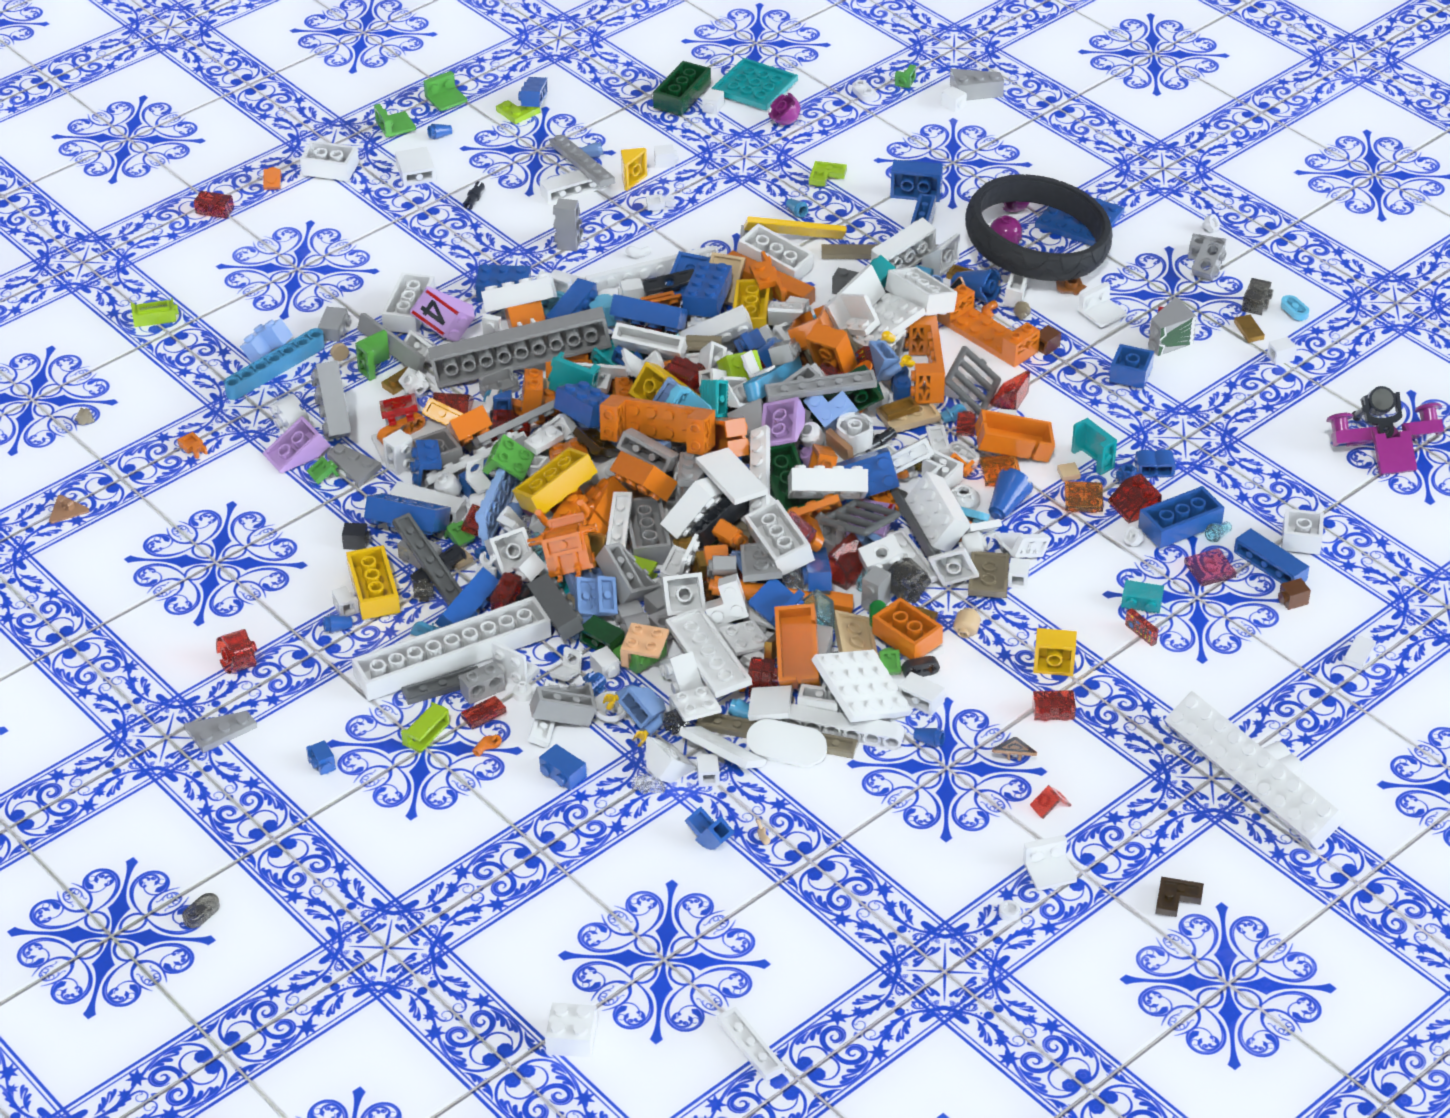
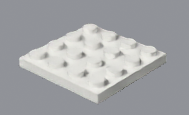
(894, 315)
(861, 685)

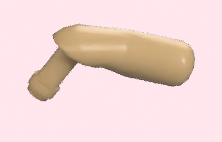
(762, 833)

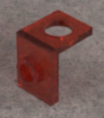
(1047, 800)

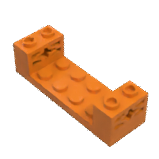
(1008, 345)
(933, 372)
(535, 395)
(658, 421)

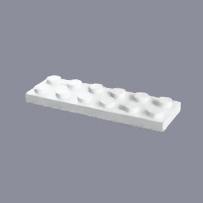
(712, 654)

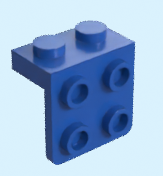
(426, 457)
(774, 594)

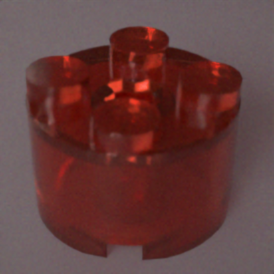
(236, 651)

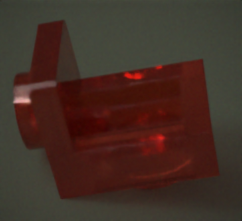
(966, 423)

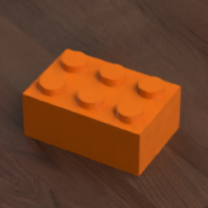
(831, 348)
(469, 425)
(643, 476)
(907, 629)

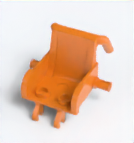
(566, 542)

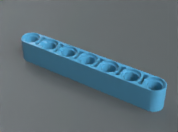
(274, 364)
(754, 387)

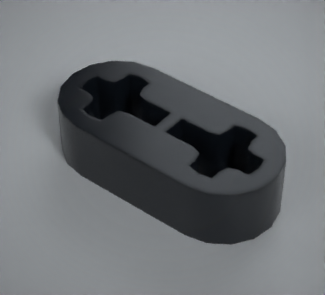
(921, 666)

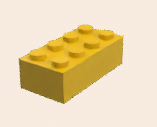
(753, 300)
(650, 381)
(555, 481)
(373, 582)

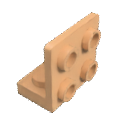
(642, 641)

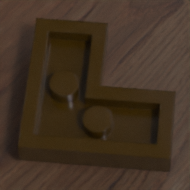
(1175, 890)

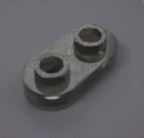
(199, 911)

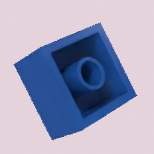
(1131, 366)

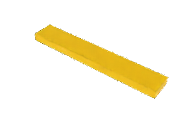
(797, 227)

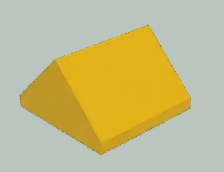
(633, 166)

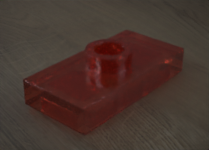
(470, 524)

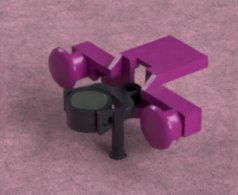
(1392, 448)

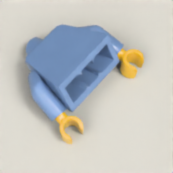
(884, 358)
(641, 706)

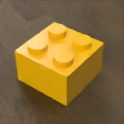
(1055, 652)

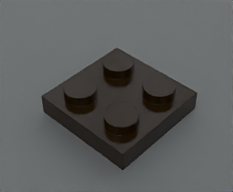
(598, 447)

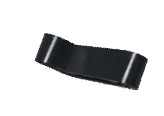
(723, 510)

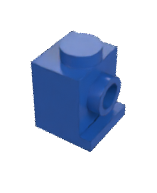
(321, 757)

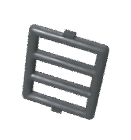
(981, 363)
(870, 526)

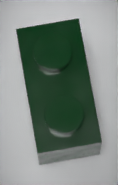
(600, 633)

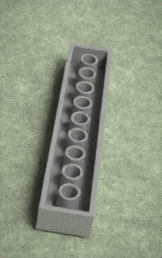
(519, 346)

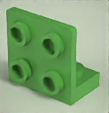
(442, 91)
(393, 124)
(371, 352)
(510, 457)

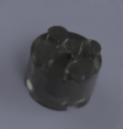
(908, 580)

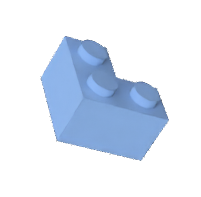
(265, 339)
(830, 411)

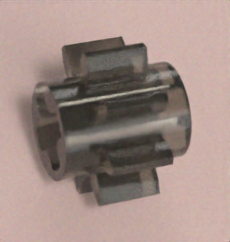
(423, 590)
(673, 722)

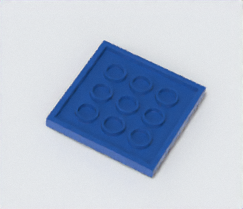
(1065, 225)

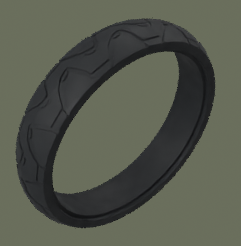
(1030, 262)

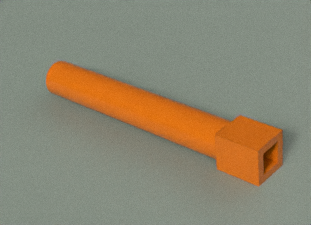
(842, 601)

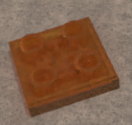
(993, 465)
(1083, 496)

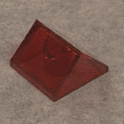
(1012, 392)
(459, 402)

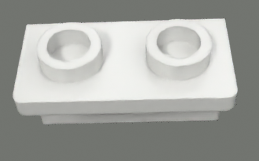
(509, 520)

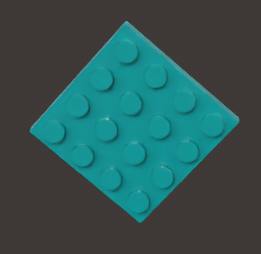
(755, 83)

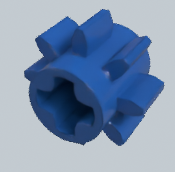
(1126, 471)
(597, 681)

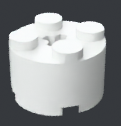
(287, 412)
(856, 431)

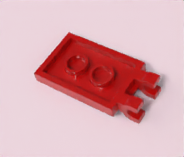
(397, 407)

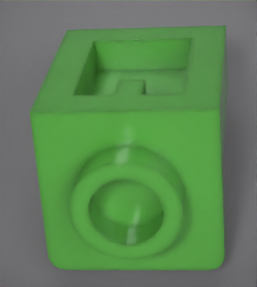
(906, 78)
(322, 469)
(457, 535)
(891, 660)

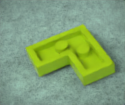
(516, 113)
(823, 170)

